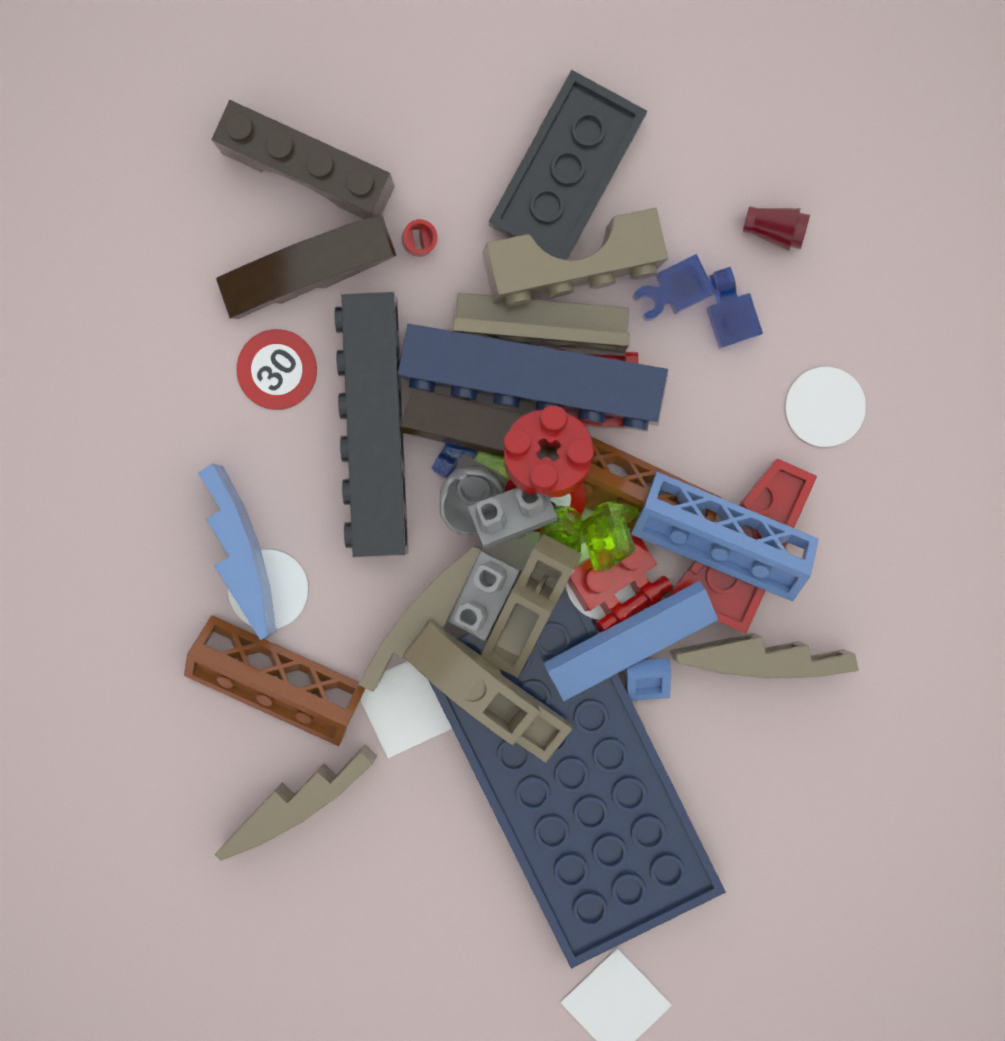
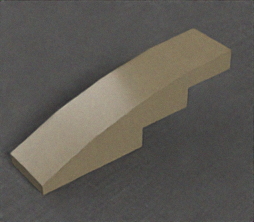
(432, 604)
(748, 657)
(286, 810)

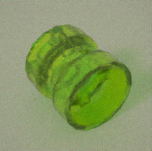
(566, 529)

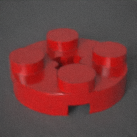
(551, 428)

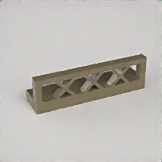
(544, 323)

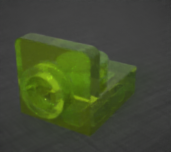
(608, 534)

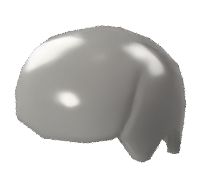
(465, 488)

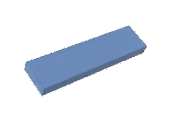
(631, 641)

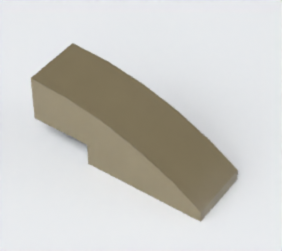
(530, 605)

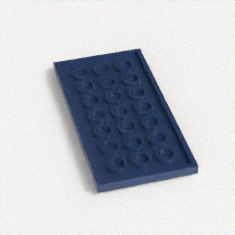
(596, 820)

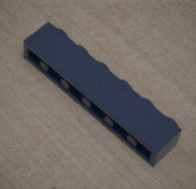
(533, 375)

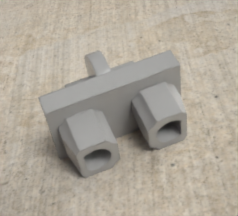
(511, 516)
(484, 595)

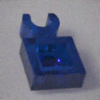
(679, 286)

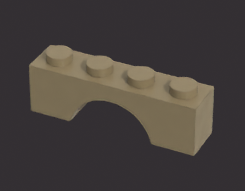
(522, 269)

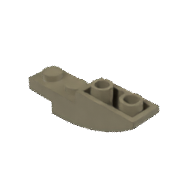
(486, 693)

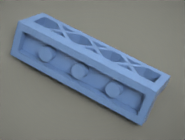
(724, 543)

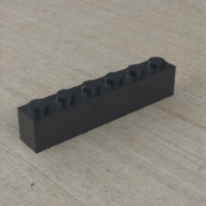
(373, 424)

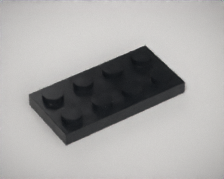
(568, 166)

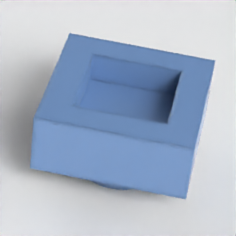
(648, 679)

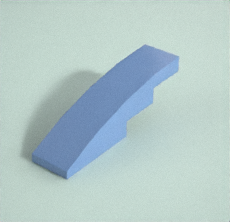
(244, 568)

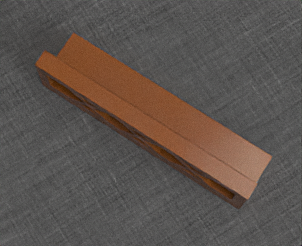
(627, 490)
(267, 692)

